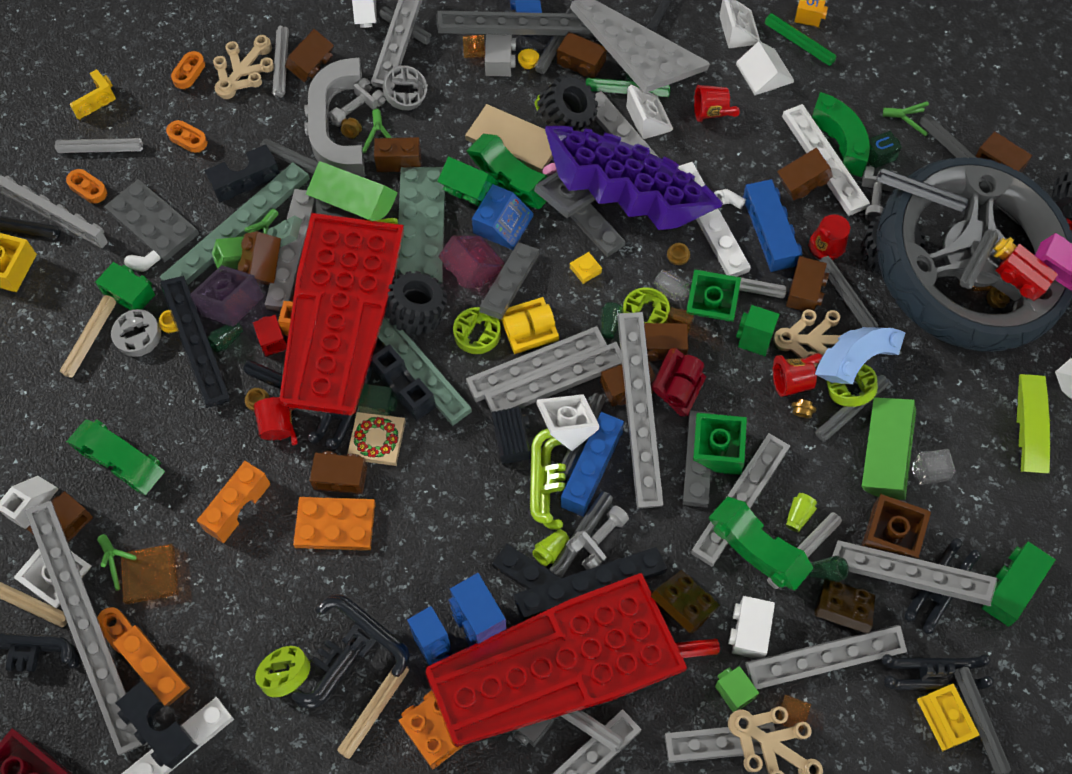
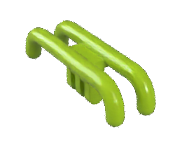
(545, 479)

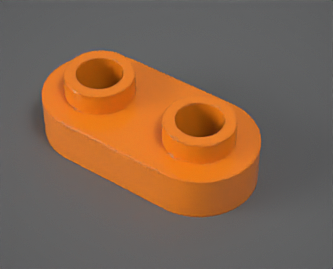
(185, 73)
(188, 137)
(90, 188)
(113, 633)

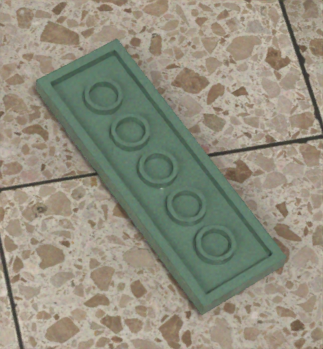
(423, 221)

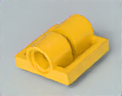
(529, 325)

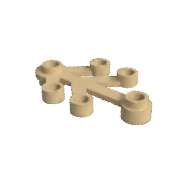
(227, 86)
(814, 339)
(770, 741)

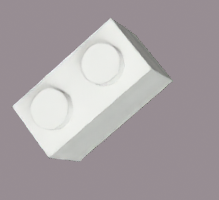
(752, 627)

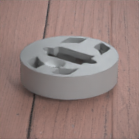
(405, 78)
(141, 343)

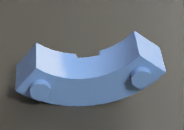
(854, 348)

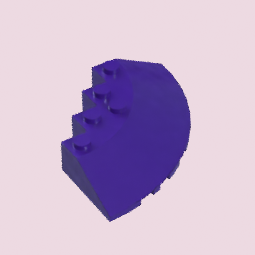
(628, 176)

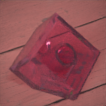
(471, 260)

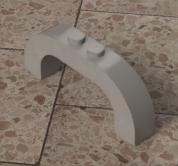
(324, 86)

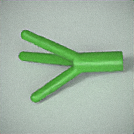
(901, 113)
(377, 125)
(264, 224)
(109, 553)

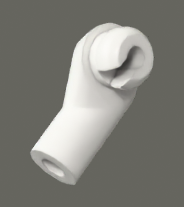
(729, 197)
(141, 263)

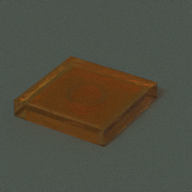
(149, 575)

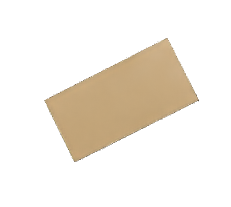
(520, 137)

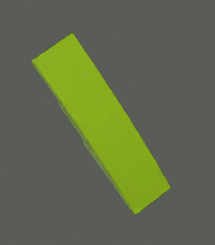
(1034, 423)

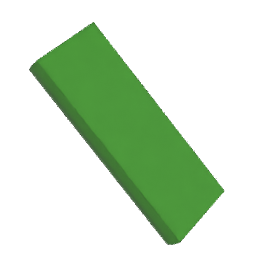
(351, 192)
(889, 447)

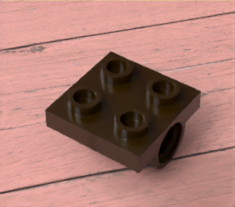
(685, 601)
(846, 606)

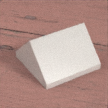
(738, 24)
(763, 69)
(647, 113)
(568, 419)
(37, 579)

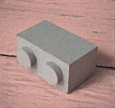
(499, 54)

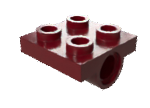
(679, 381)

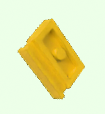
(948, 717)

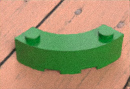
(847, 128)
(492, 156)
(106, 448)
(744, 533)

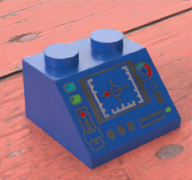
(501, 217)

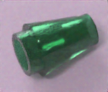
(609, 319)
(223, 337)
(830, 569)

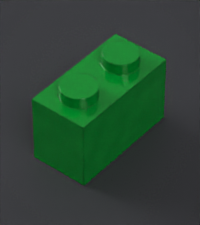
(125, 287)
(757, 329)

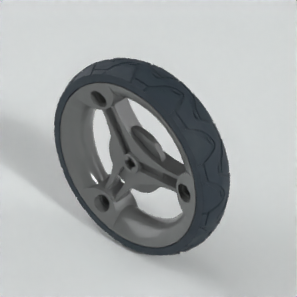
(912, 272)

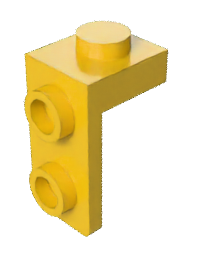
(96, 99)

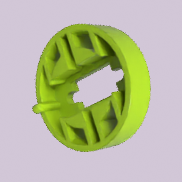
(647, 295)
(467, 326)
(867, 382)
(283, 682)

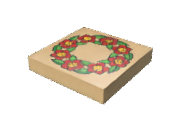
(377, 438)

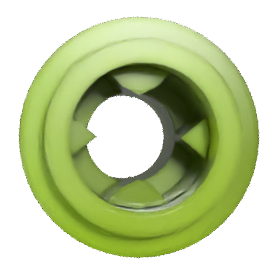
(801, 510)
(550, 547)

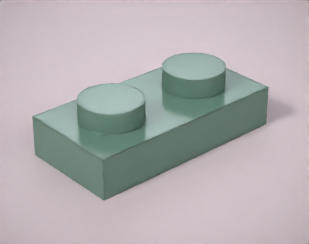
(286, 230)

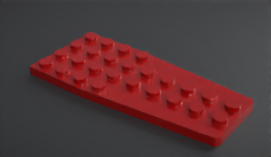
(338, 311)
(556, 663)

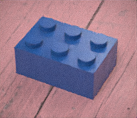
(476, 610)

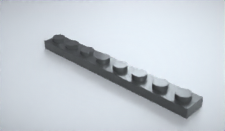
(510, 23)

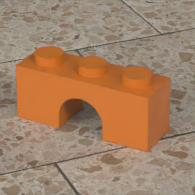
(222, 513)
(151, 665)

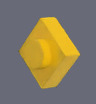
(585, 267)

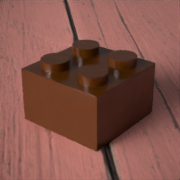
(896, 527)

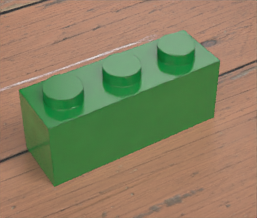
(1018, 582)

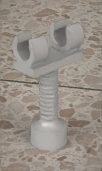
(362, 92)
(870, 181)
(616, 517)

